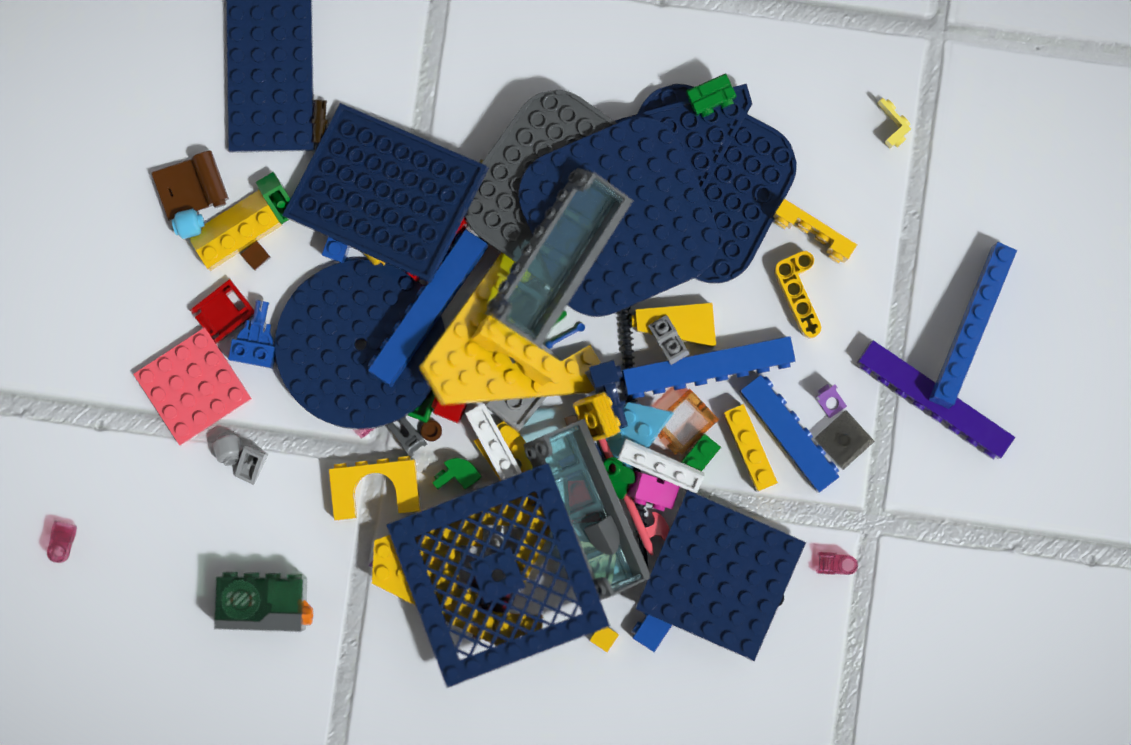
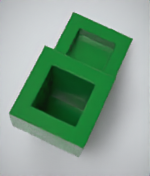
(460, 469)

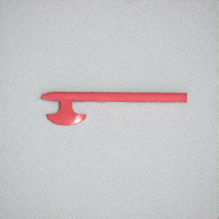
(660, 526)

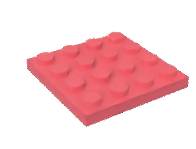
(192, 386)

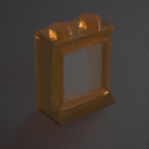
(688, 422)

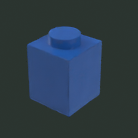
(335, 250)

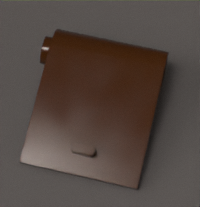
(193, 185)

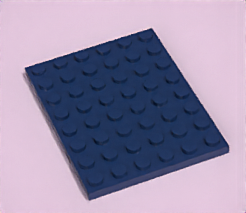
(385, 192)

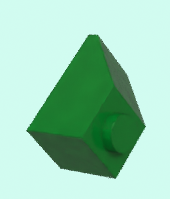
(274, 194)

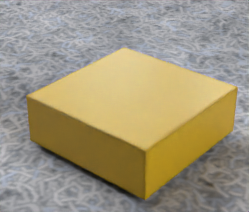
(604, 638)

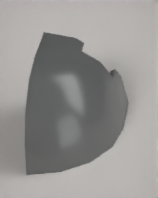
(604, 535)

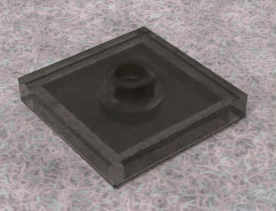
(844, 439)

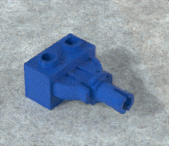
(252, 343)

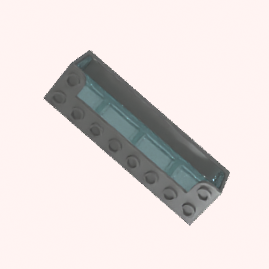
(558, 256)
(588, 499)

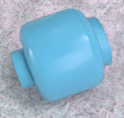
(187, 223)

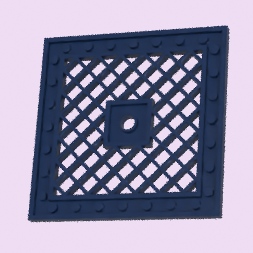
(438, 632)

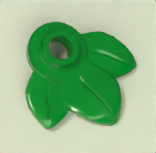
(619, 478)

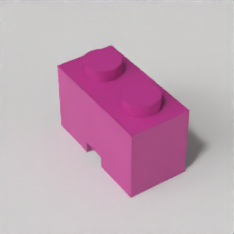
(654, 491)

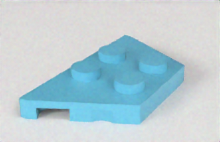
(643, 427)

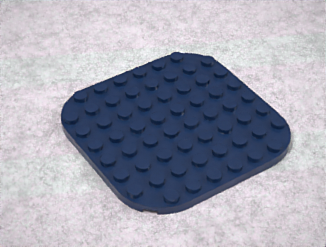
(742, 190)
(663, 234)

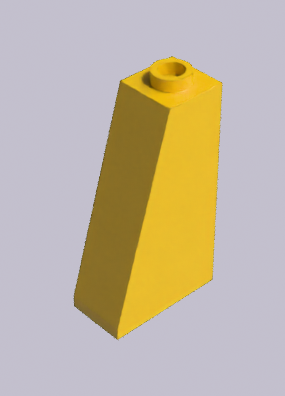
(692, 322)

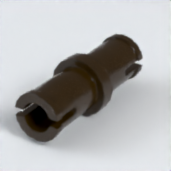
(319, 120)

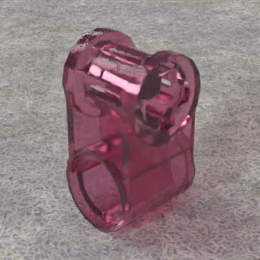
(61, 537)
(834, 563)

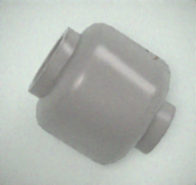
(227, 449)

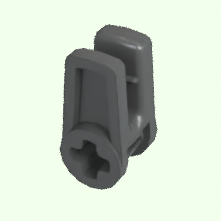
(407, 442)

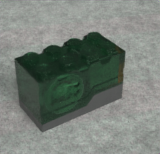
(262, 602)

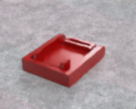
(220, 313)

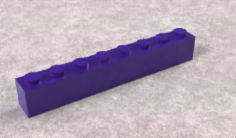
(918, 388)

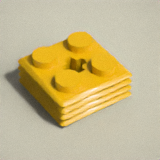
(598, 415)

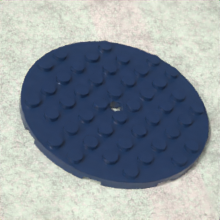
(319, 340)

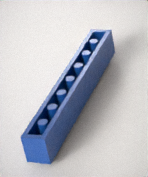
(427, 309)
(973, 325)
(707, 366)

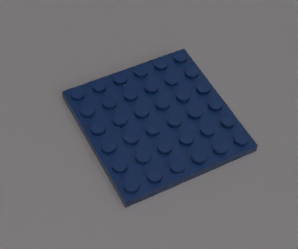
(720, 575)

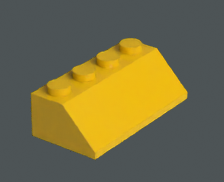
(235, 230)

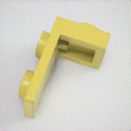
(901, 121)

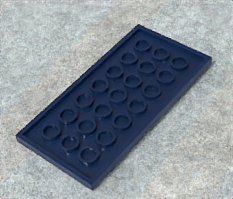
(270, 75)

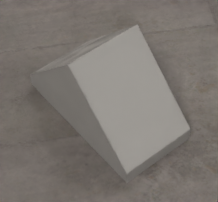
(250, 464)

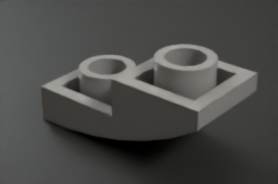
(668, 339)

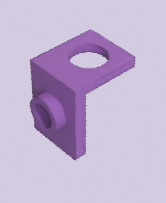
(827, 392)

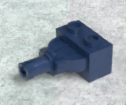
(607, 379)

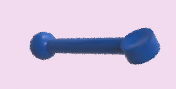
(580, 327)

